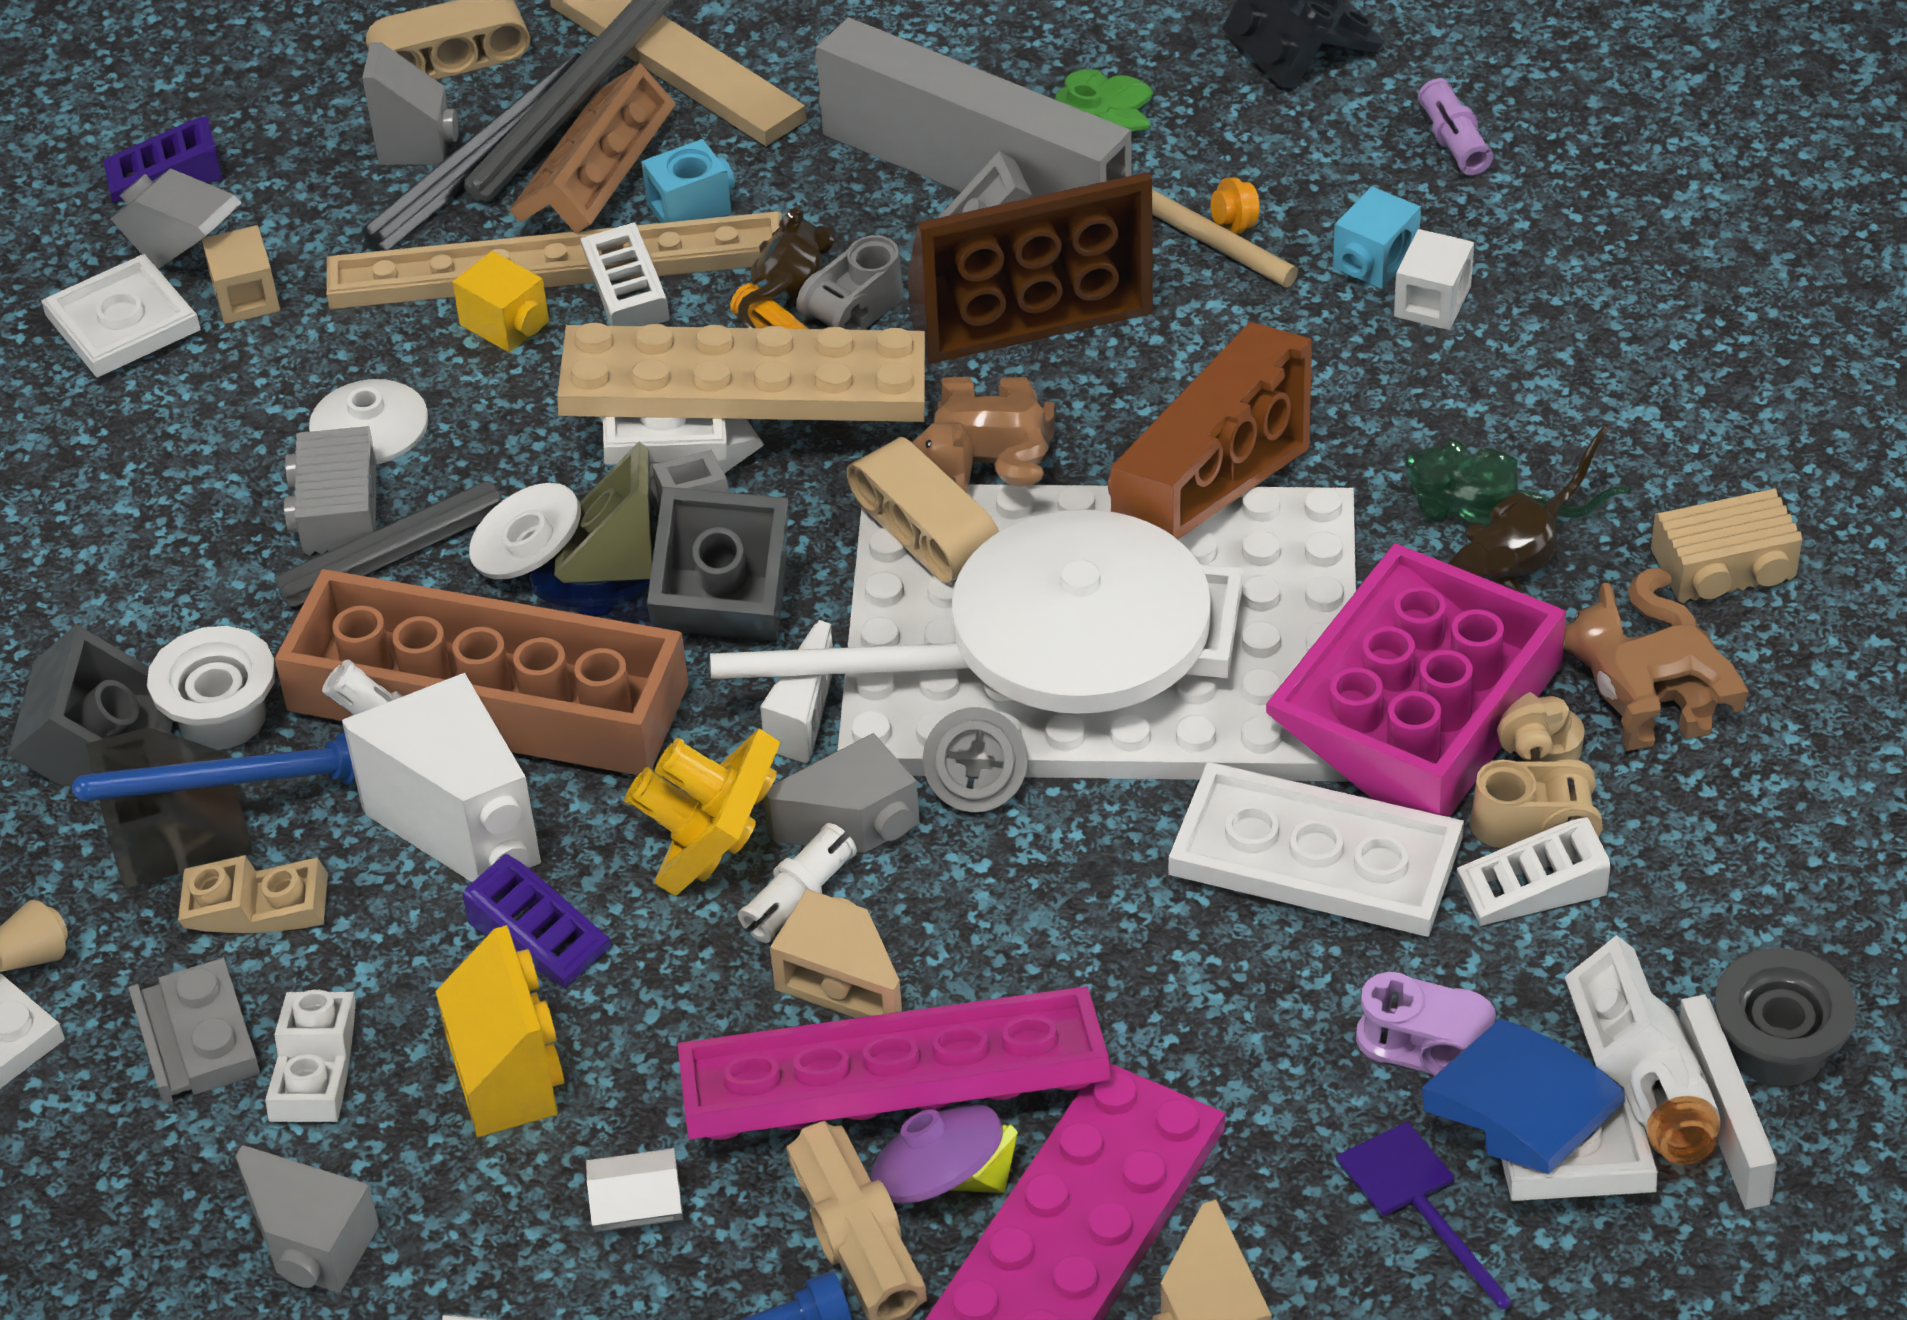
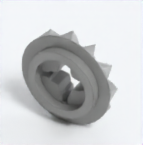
(958, 733)

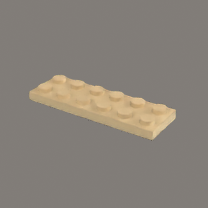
(742, 373)

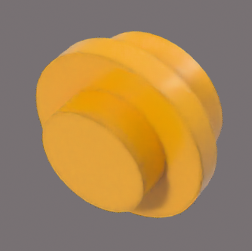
(1235, 205)

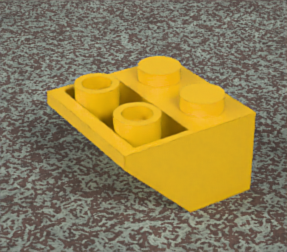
(500, 1036)

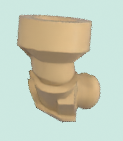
(1541, 729)

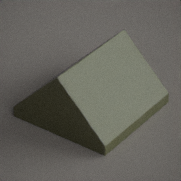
(613, 527)

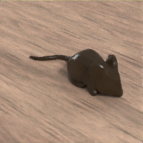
(787, 260)
(1520, 532)

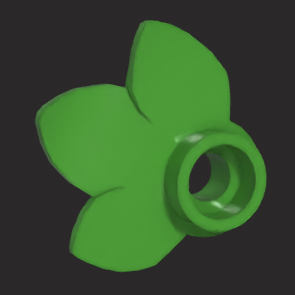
(1106, 98)

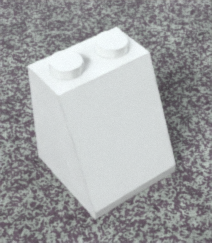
(443, 778)

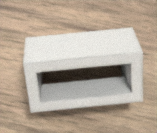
(633, 1190)

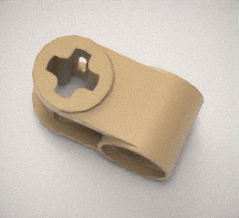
(1530, 797)

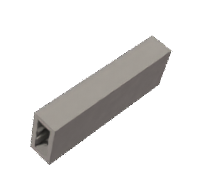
(954, 117)

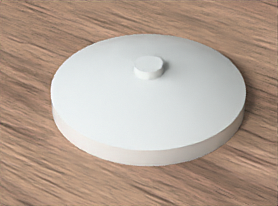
(1081, 611)

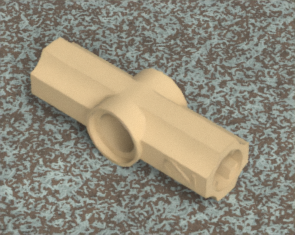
(856, 1223)

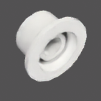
(214, 684)

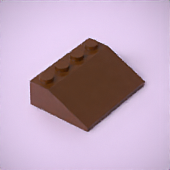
(1033, 268)

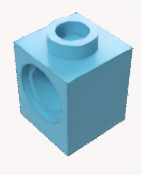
(688, 183)
(1375, 236)

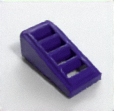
(183, 148)
(511, 887)

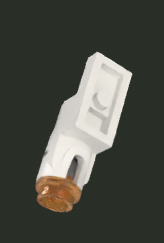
(1646, 1052)

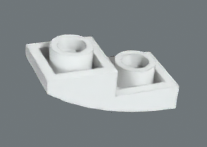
(312, 1056)

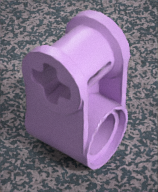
(1426, 1027)

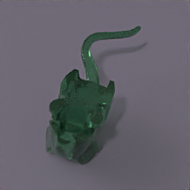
(1475, 483)

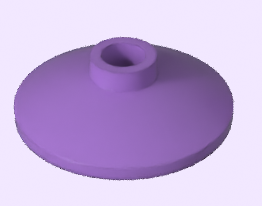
(937, 1151)

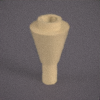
(32, 937)

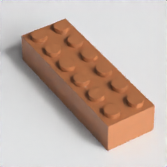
(546, 676)

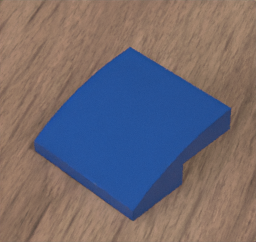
(1525, 1094)

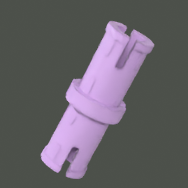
(1466, 145)

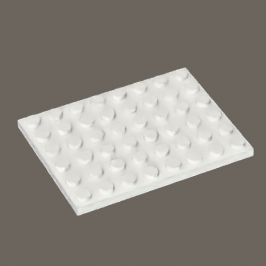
(1295, 581)

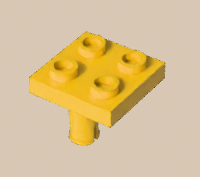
(710, 809)

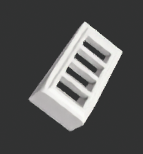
(636, 310)
(797, 703)
(1551, 848)

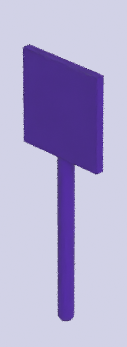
(1402, 1170)

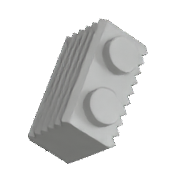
(332, 486)

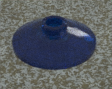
(586, 597)

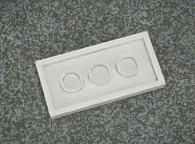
(1316, 848)

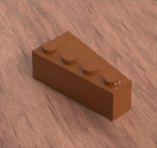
(1220, 434)

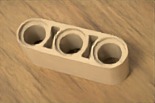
(455, 36)
(920, 507)

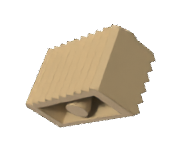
(1727, 545)

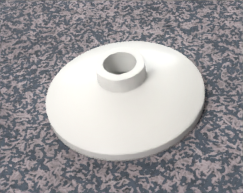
(390, 409)
(525, 531)

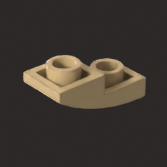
(239, 899)

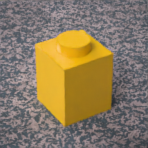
(501, 301)

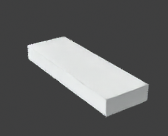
(1740, 1129)

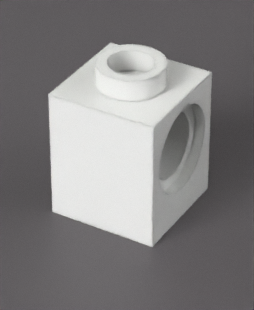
(1433, 279)

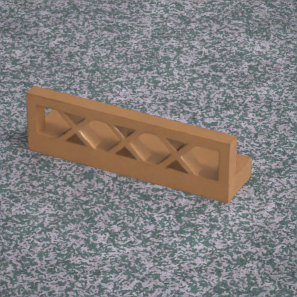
(597, 150)

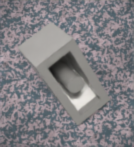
(406, 110)
(171, 214)
(854, 788)
(308, 1218)

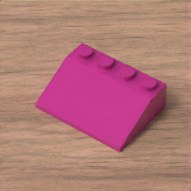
(1418, 678)

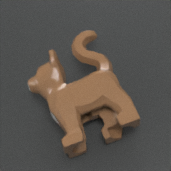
(989, 429)
(1653, 667)

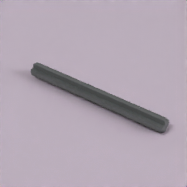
(563, 98)

